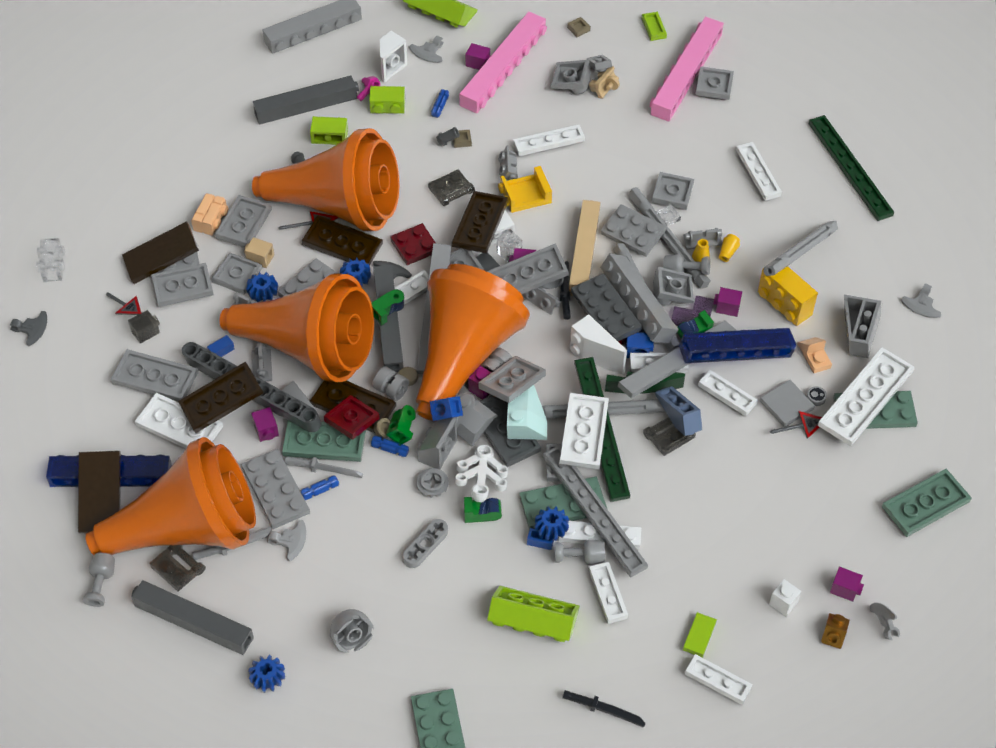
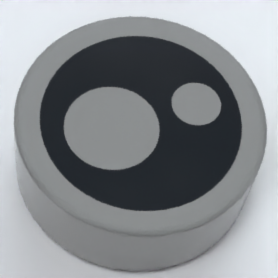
(817, 395)

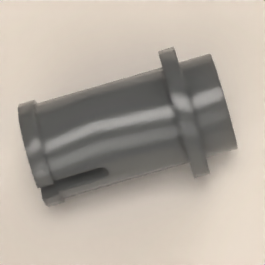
(447, 136)
(297, 157)

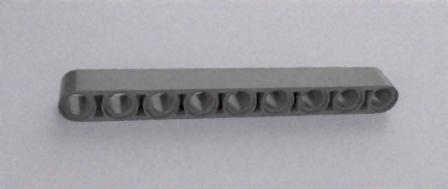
(216, 366)

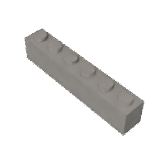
(311, 24)
(639, 298)

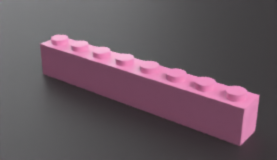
(502, 62)
(686, 69)

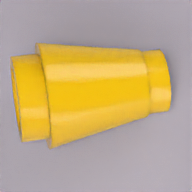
(729, 247)
(701, 250)

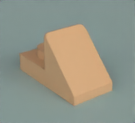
(815, 354)

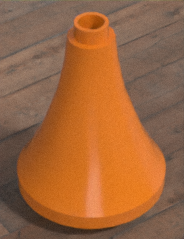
(350, 181)
(468, 322)
(320, 326)
(194, 502)

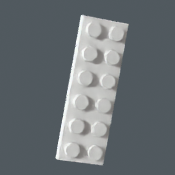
(866, 396)

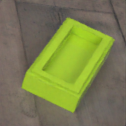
(654, 26)
(699, 634)

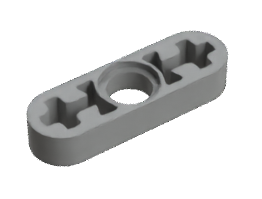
(424, 552)

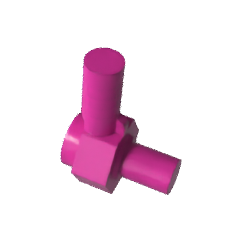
(369, 81)

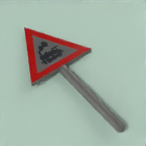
(313, 216)
(129, 308)
(809, 423)

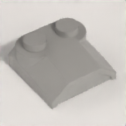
(572, 75)
(672, 286)
(474, 420)

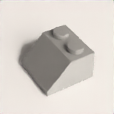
(438, 443)

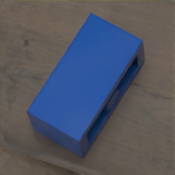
(222, 346)
(535, 540)

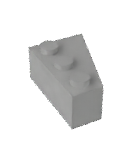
(861, 323)

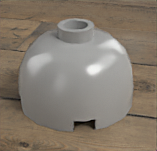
(351, 630)

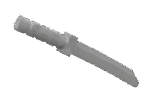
(314, 465)
(217, 549)

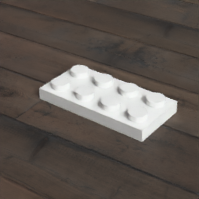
(167, 420)
(584, 431)

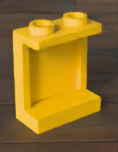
(526, 191)

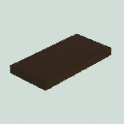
(480, 222)
(341, 241)
(160, 252)
(333, 393)
(220, 397)
(98, 487)

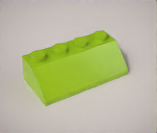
(451, 10)
(533, 613)

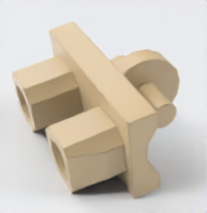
(606, 81)

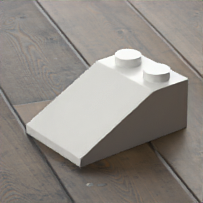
(592, 340)

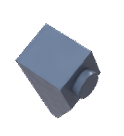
(680, 410)

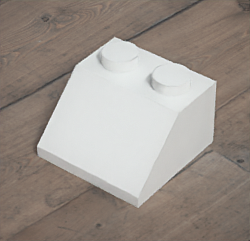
(392, 54)

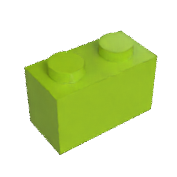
(387, 99)
(328, 130)

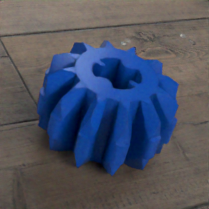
(357, 269)
(262, 287)
(551, 523)
(266, 673)

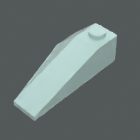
(526, 417)

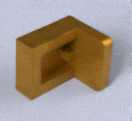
(835, 630)

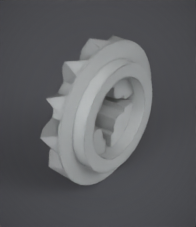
(425, 478)

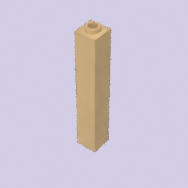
(585, 243)

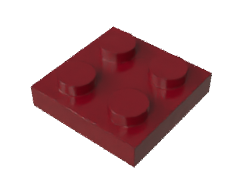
(413, 244)
(351, 417)

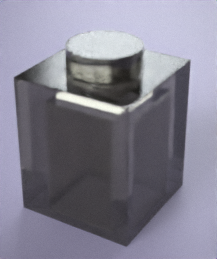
(144, 326)

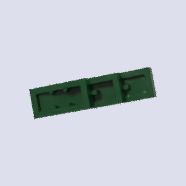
(675, 380)

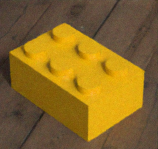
(788, 294)

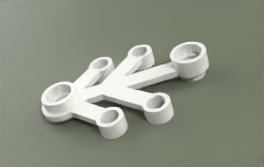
(483, 455)

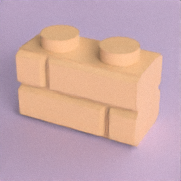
(209, 214)

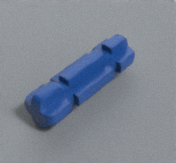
(439, 103)
(390, 446)
(319, 487)

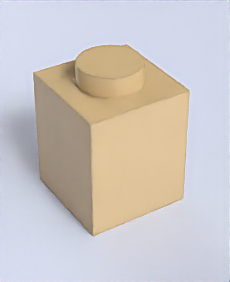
(259, 251)

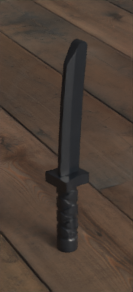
(565, 296)
(604, 707)

